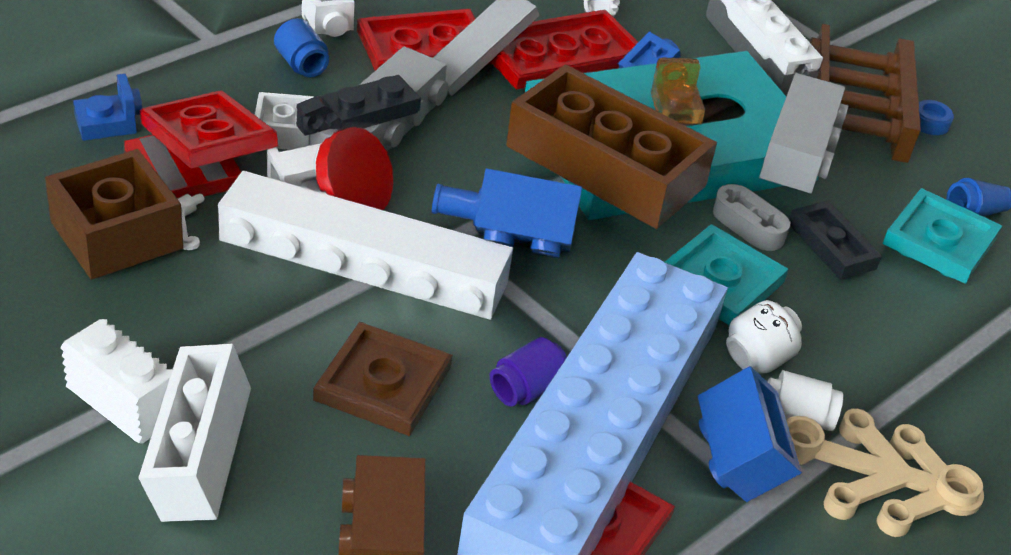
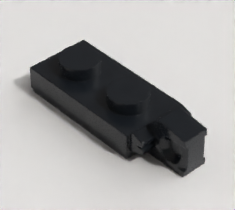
(358, 106)

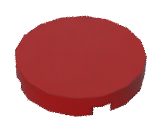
(355, 168)

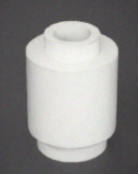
(808, 398)

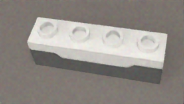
(767, 36)

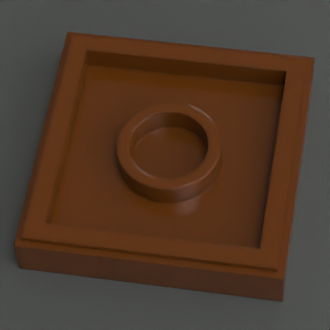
(383, 378)

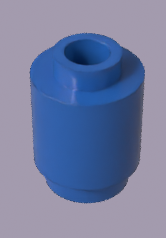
(302, 47)

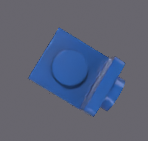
(649, 50)
(109, 115)

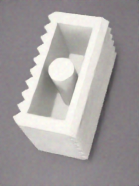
(116, 378)

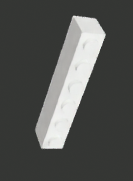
(365, 244)

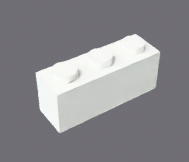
(196, 434)

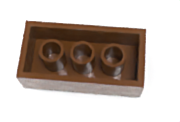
(610, 145)

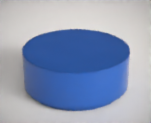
(935, 117)

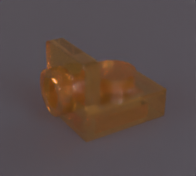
(676, 90)

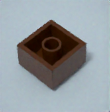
(114, 213)

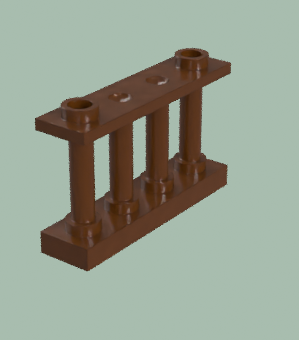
(899, 86)

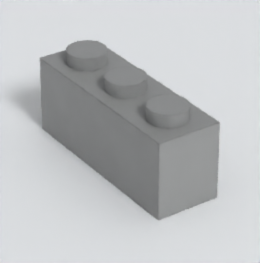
(805, 133)

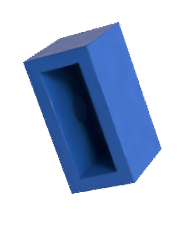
(747, 435)

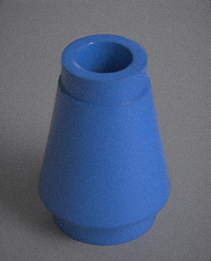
(980, 196)

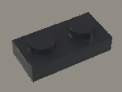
(834, 240)

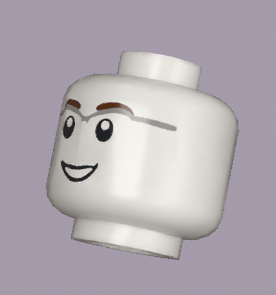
(764, 337)

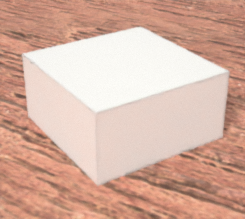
(280, 113)

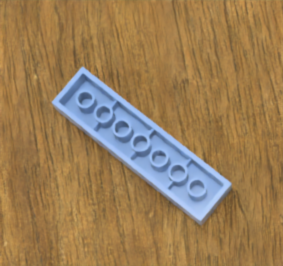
(596, 417)

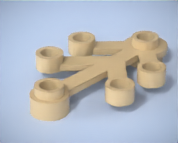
(943, 486)

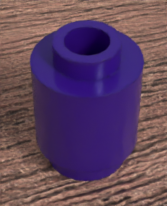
(526, 372)

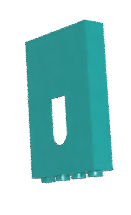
(740, 141)

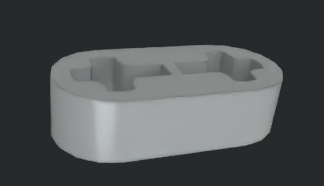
(751, 217)

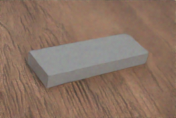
(484, 40)

